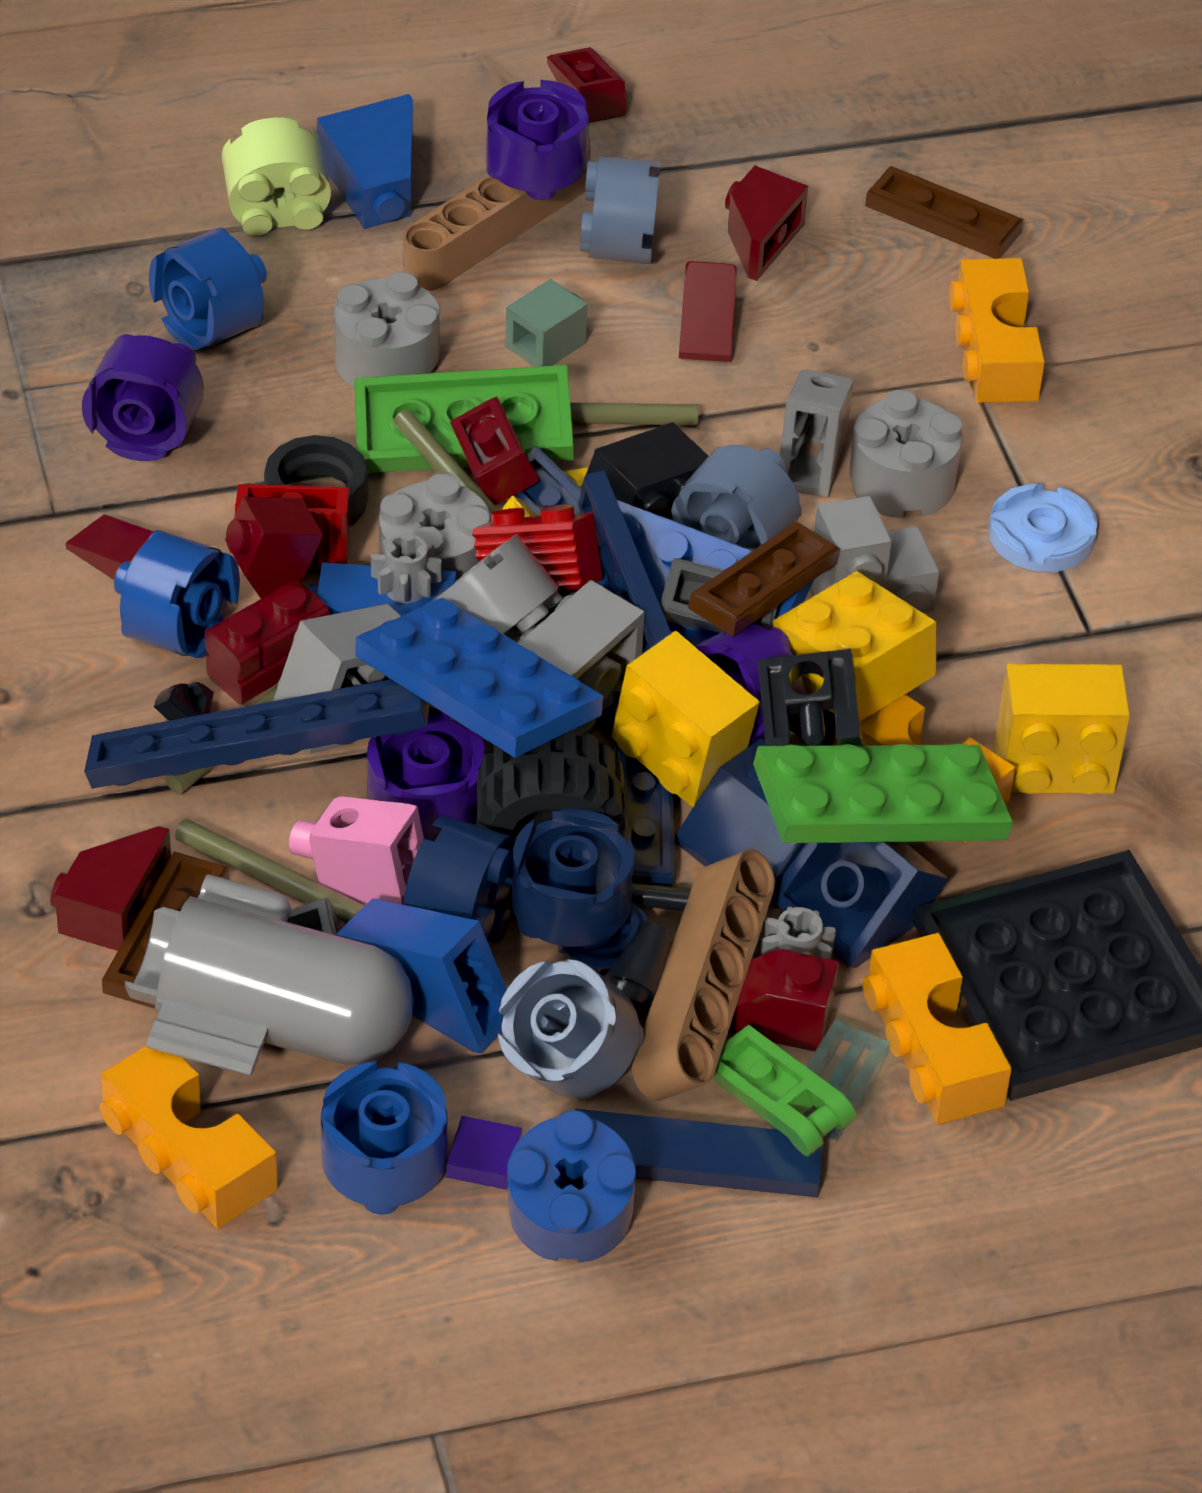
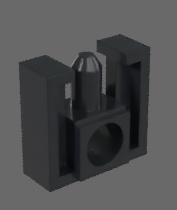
(837, 693)

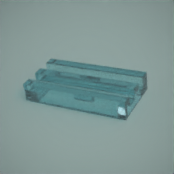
(859, 1041)

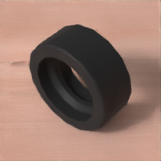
(321, 457)

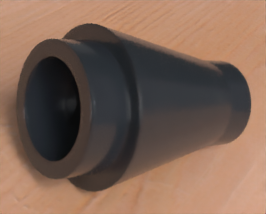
(642, 965)

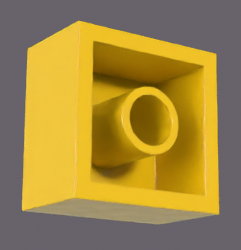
(887, 637)
(682, 716)
(1063, 727)

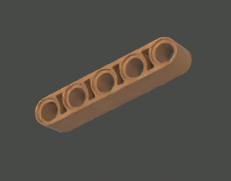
(475, 227)
(704, 975)

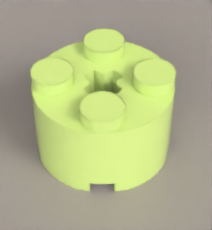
(276, 176)

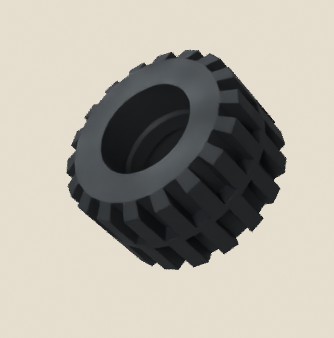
(549, 778)

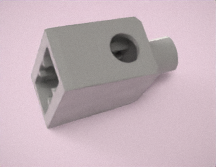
(815, 414)

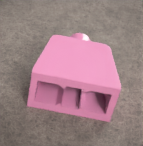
(362, 847)

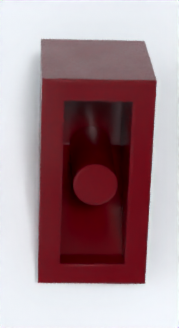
(764, 217)
(273, 541)
(109, 887)
(787, 998)

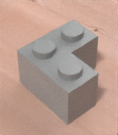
(889, 558)
(325, 655)

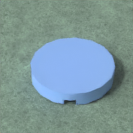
(1042, 528)

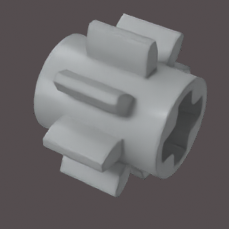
(406, 568)
(800, 932)

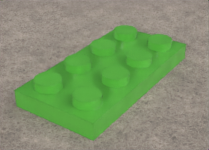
(531, 396)
(881, 793)

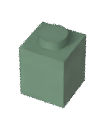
(546, 324)

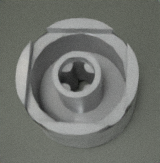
(385, 328)
(905, 454)
(440, 514)
(506, 589)

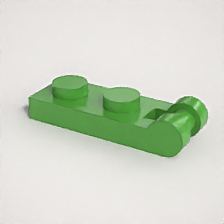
(781, 1090)

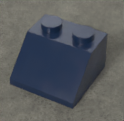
(735, 818)
(860, 891)

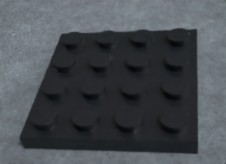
(1072, 971)

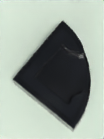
(184, 701)

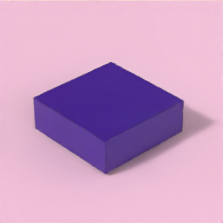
(482, 1152)

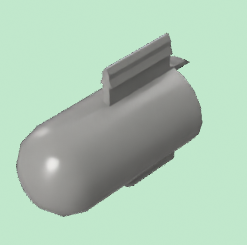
(242, 977)

